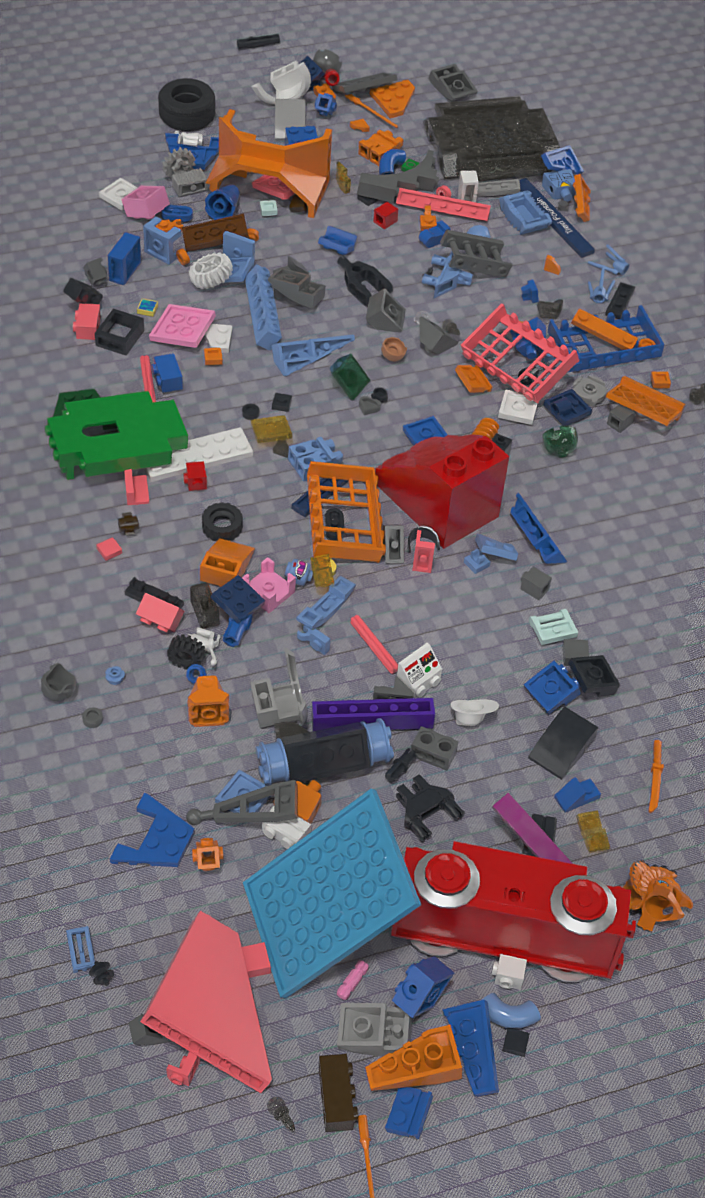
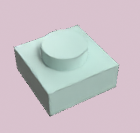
(268, 208)

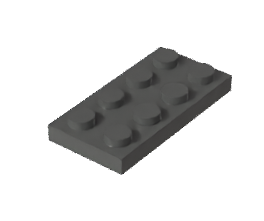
(362, 83)

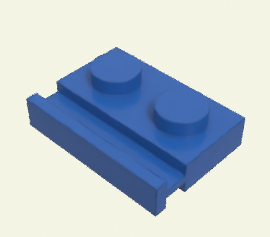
(409, 1112)

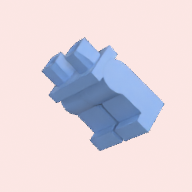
(313, 450)

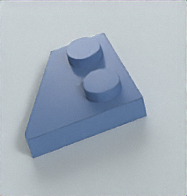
(495, 547)

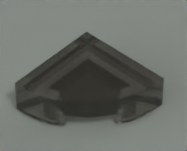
(281, 448)

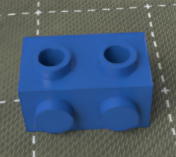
(167, 373)

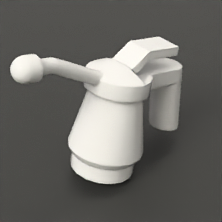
(190, 139)
(203, 635)

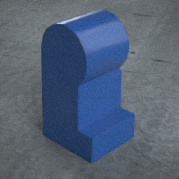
(434, 235)

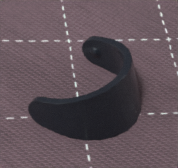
(426, 532)

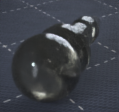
(449, 326)
(277, 1107)

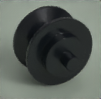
(101, 973)

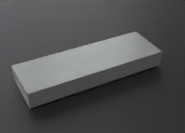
(498, 188)

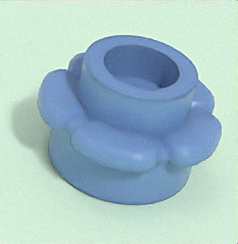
(114, 675)

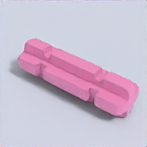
(352, 980)

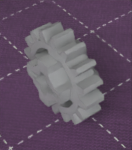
(178, 162)

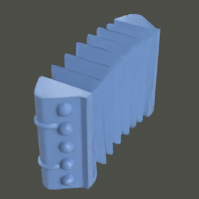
(524, 213)

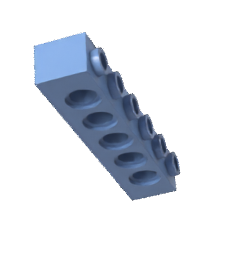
(262, 307)

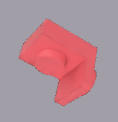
(186, 1070)

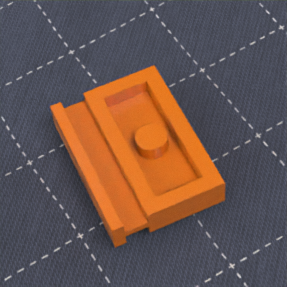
(473, 378)

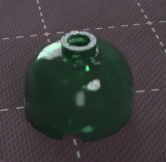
(561, 441)

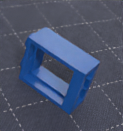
(124, 258)

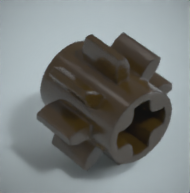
(128, 523)

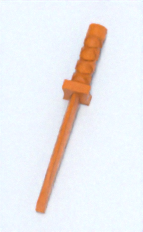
(657, 769)

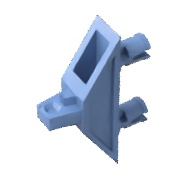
(449, 277)

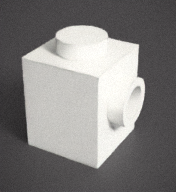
(509, 972)

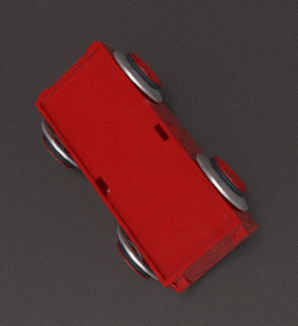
(516, 908)

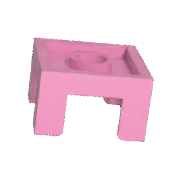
(271, 585)

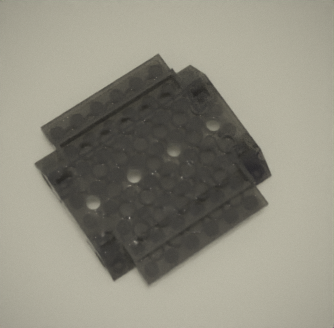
(507, 142)

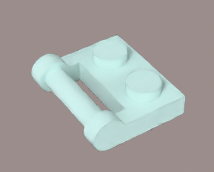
(556, 630)

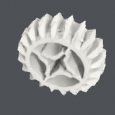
(210, 270)

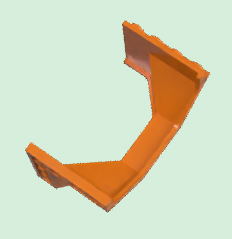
(299, 165)

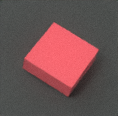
(109, 549)

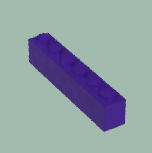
(395, 713)

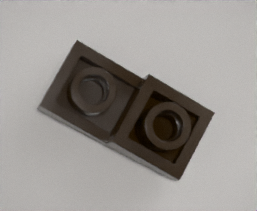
(297, 204)

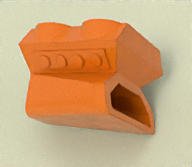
(208, 703)

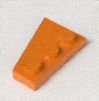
(582, 198)

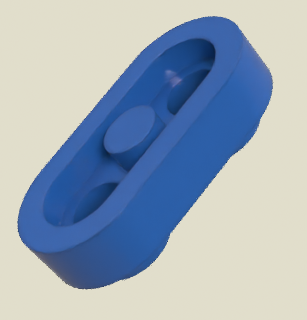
(175, 212)

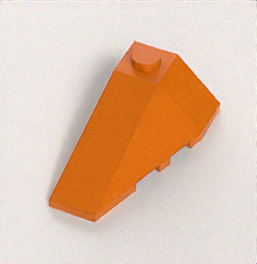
(421, 1062)

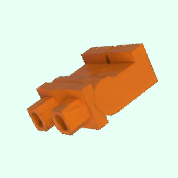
(378, 145)

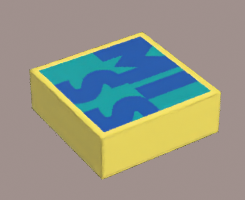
(147, 307)

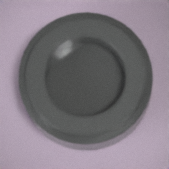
(92, 717)

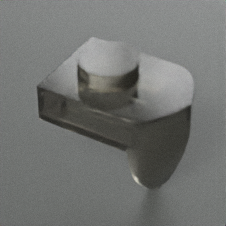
(549, 309)

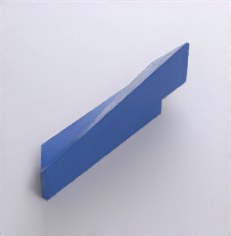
(536, 532)

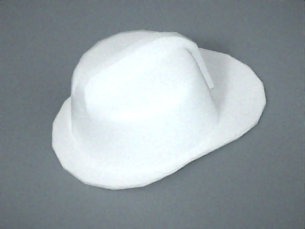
(472, 711)

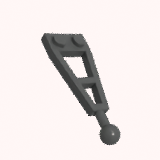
(284, 806)

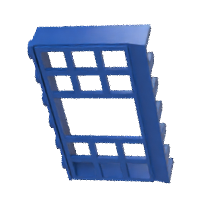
(591, 360)

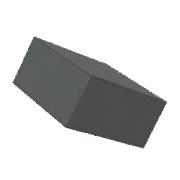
(574, 648)

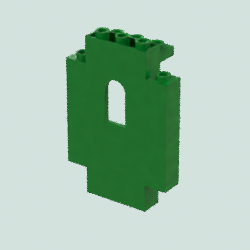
(144, 439)

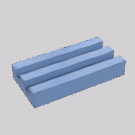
(84, 965)

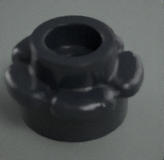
(380, 394)

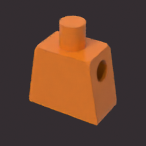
(308, 800)

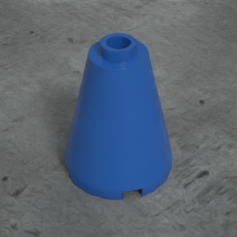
(222, 202)

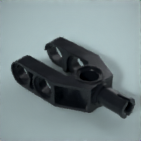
(358, 272)

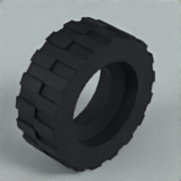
(222, 510)

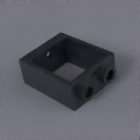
(121, 345)

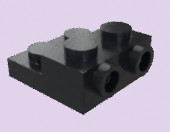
(594, 675)

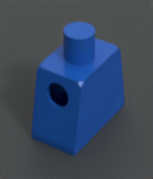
(524, 346)

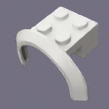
(289, 81)

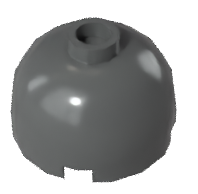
(327, 60)

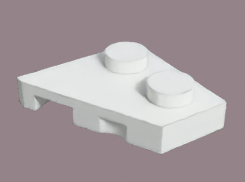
(219, 337)

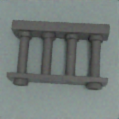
(477, 244)

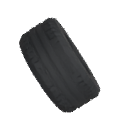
(186, 104)

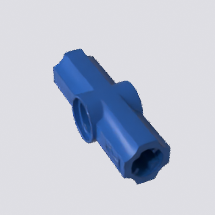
(236, 631)

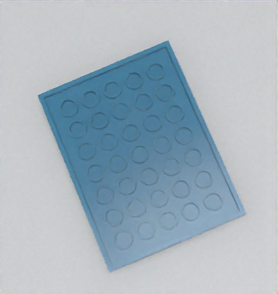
(330, 893)

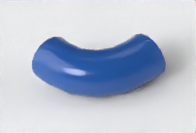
(389, 159)

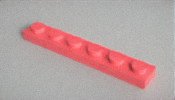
(443, 204)

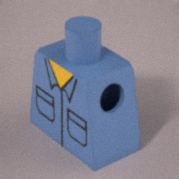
(559, 184)

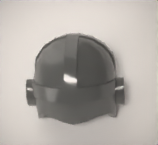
(58, 683)

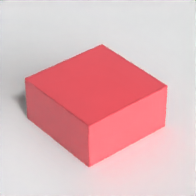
(256, 960)

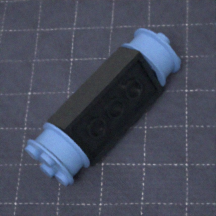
(324, 752)

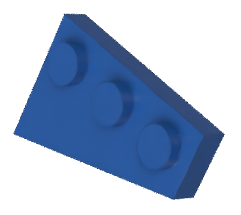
(562, 159)

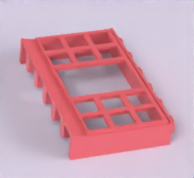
(535, 337)

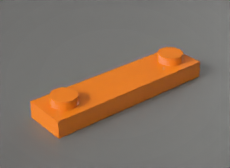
(604, 330)

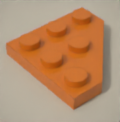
(393, 97)

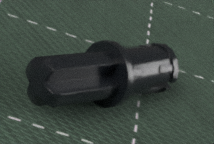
(400, 765)

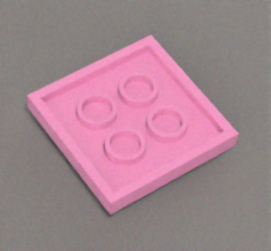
(182, 325)

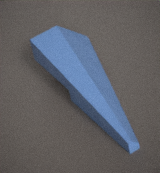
(297, 354)

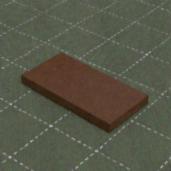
(211, 232)

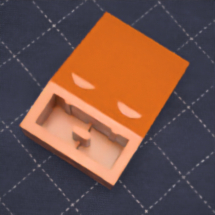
(225, 562)

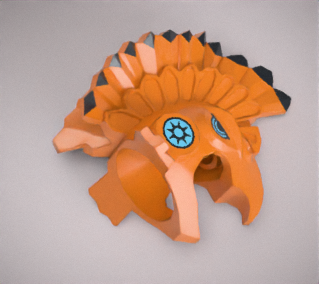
(653, 891)

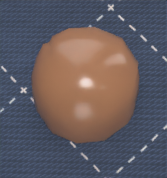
(393, 349)

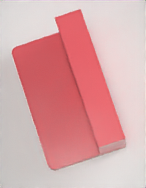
(136, 488)
(423, 555)

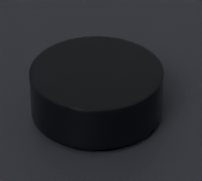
(250, 411)

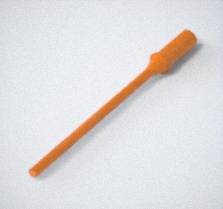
(355, 100)
(364, 1140)

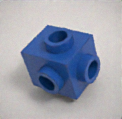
(322, 100)

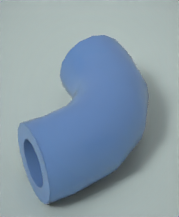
(510, 1015)

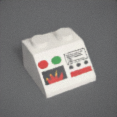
(420, 670)

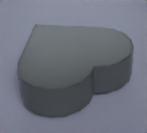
(369, 405)

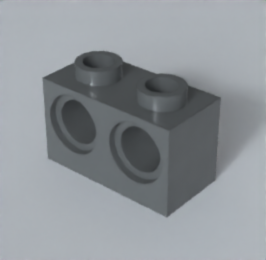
(433, 750)

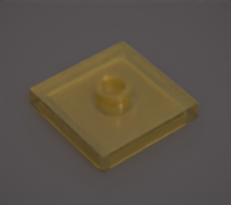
(271, 429)

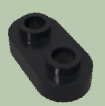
(338, 521)

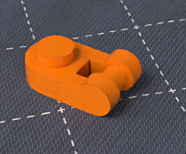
(325, 88)

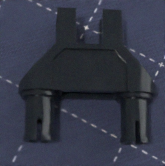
(425, 803)

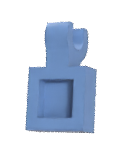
(317, 639)

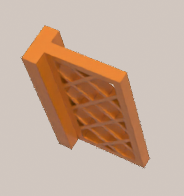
(643, 398)

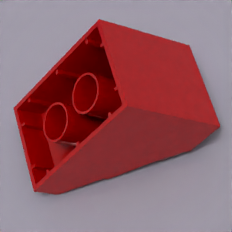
(447, 483)

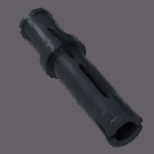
(257, 41)

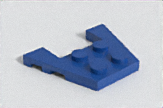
(202, 154)
(164, 842)

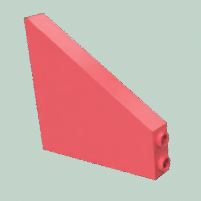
(210, 1004)

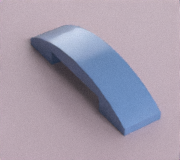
(328, 604)

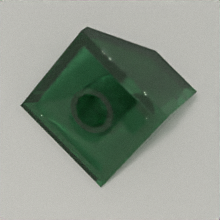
(349, 375)

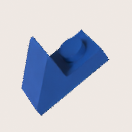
(577, 794)

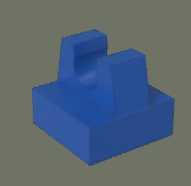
(530, 292)

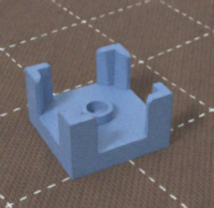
(160, 243)

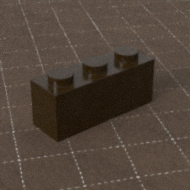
(337, 1092)

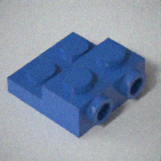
(553, 687)

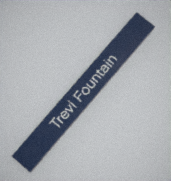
(559, 222)

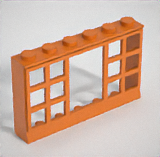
(339, 548)

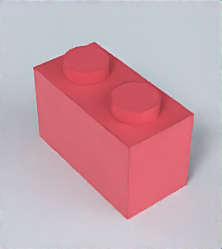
(87, 321)
(159, 612)

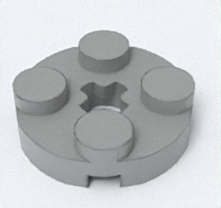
(598, 392)

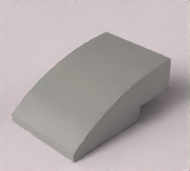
(288, 114)
(373, 1028)

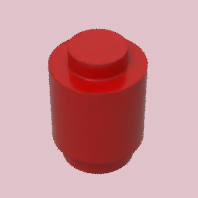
(331, 77)

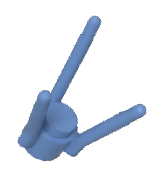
(619, 265)
(599, 294)

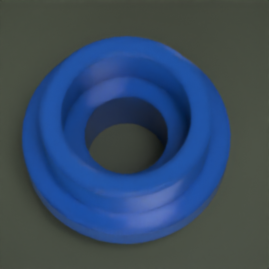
(190, 672)

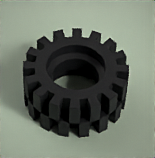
(185, 651)

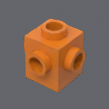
(209, 861)

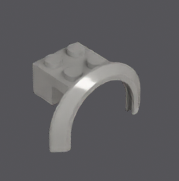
(280, 702)

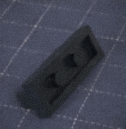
(137, 590)

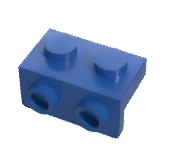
(338, 240)

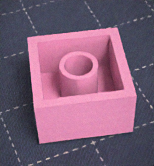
(145, 201)

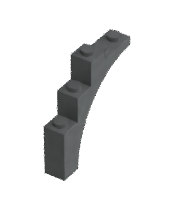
(387, 186)

